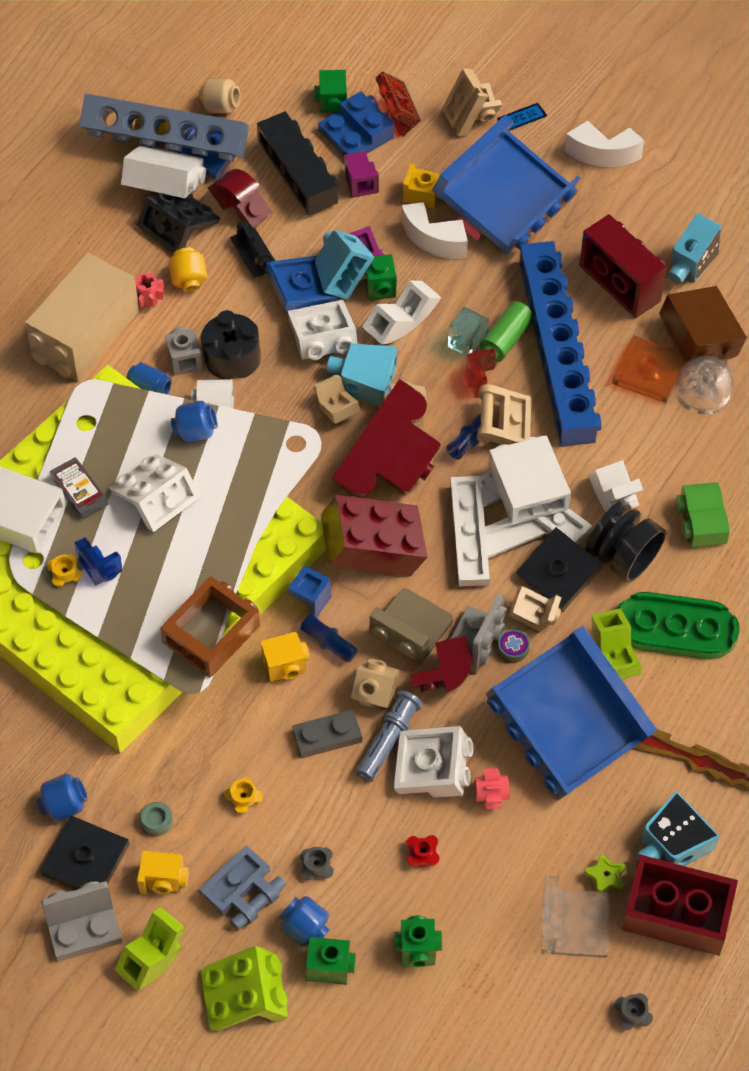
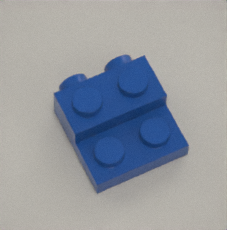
(358, 125)

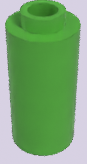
(507, 329)

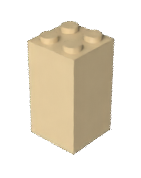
(82, 317)

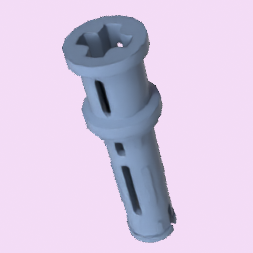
(393, 723)

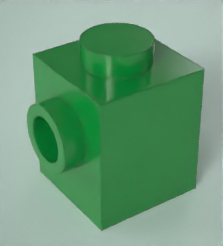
(331, 90)
(381, 278)
(329, 960)

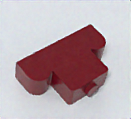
(390, 447)

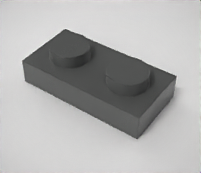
(327, 733)

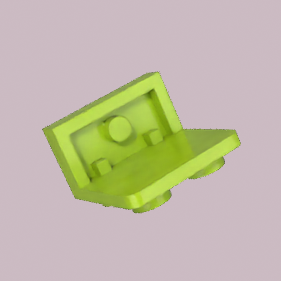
(244, 988)

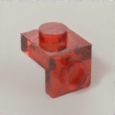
(476, 365)

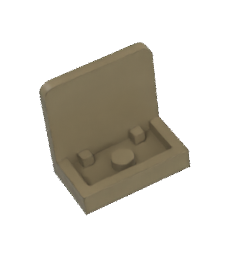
(410, 625)

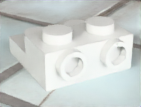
(322, 329)
(433, 761)

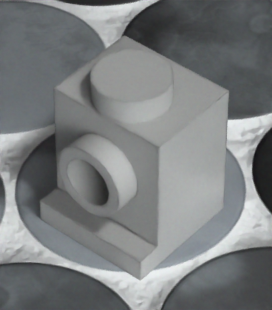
(180, 346)

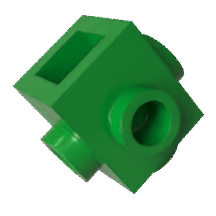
(418, 941)

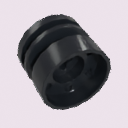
(625, 541)

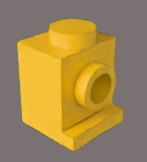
(419, 186)
(162, 873)

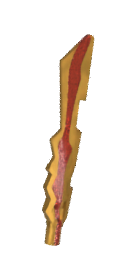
(698, 758)

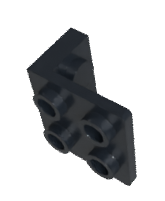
(173, 218)

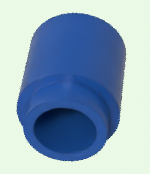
(149, 378)

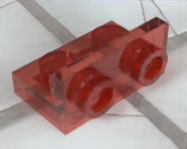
(398, 102)

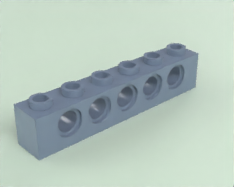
(97, 108)

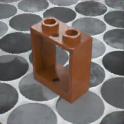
(191, 649)

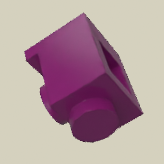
(361, 174)

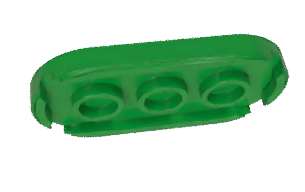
(680, 625)

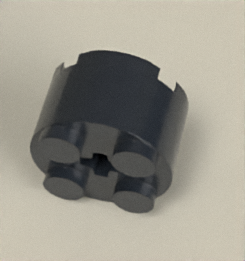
(231, 345)

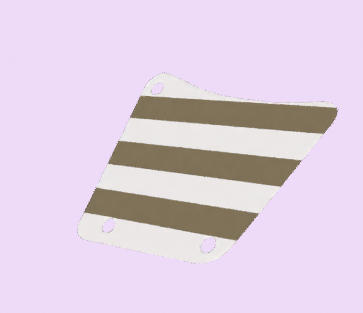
(241, 483)

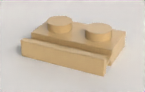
(464, 102)

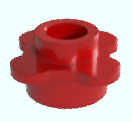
(419, 859)

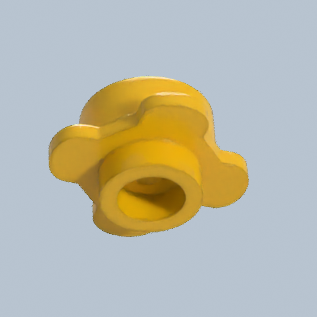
(64, 562)
(241, 786)

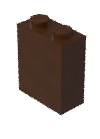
(702, 324)

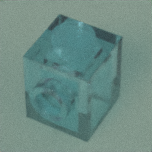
(467, 331)

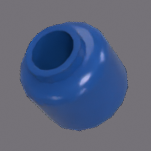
(194, 421)
(62, 797)
(303, 920)

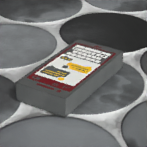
(79, 488)

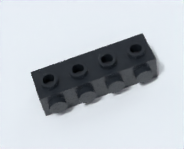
(298, 163)

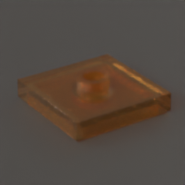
(649, 369)

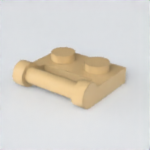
(513, 416)

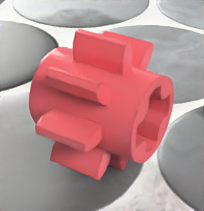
(149, 290)
(492, 788)

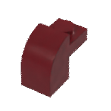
(240, 191)
(454, 666)

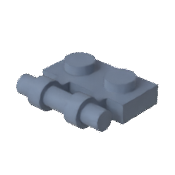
(235, 881)

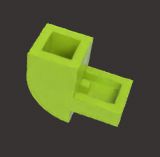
(613, 637)
(152, 952)

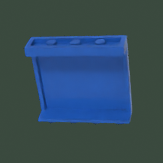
(504, 187)
(570, 712)

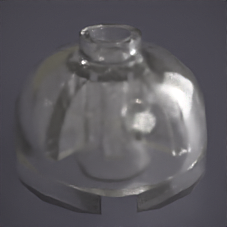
(704, 385)

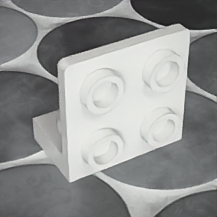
(157, 490)

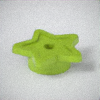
(603, 882)

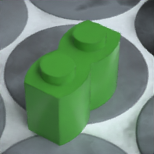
(703, 514)

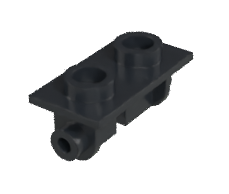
(251, 248)

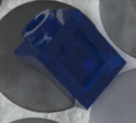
(95, 565)

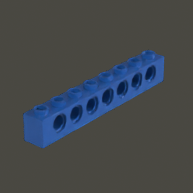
(558, 344)

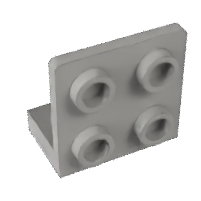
(481, 631)
(81, 920)

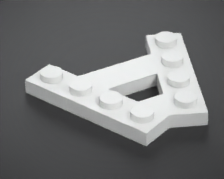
(477, 543)

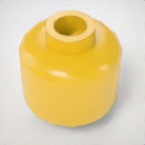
(187, 269)

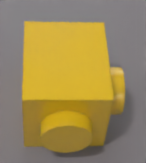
(284, 656)

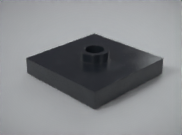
(559, 568)
(84, 854)

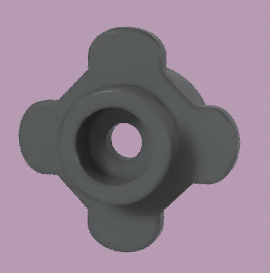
(315, 854)
(636, 1002)

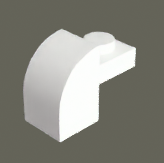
(613, 485)

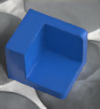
(311, 589)

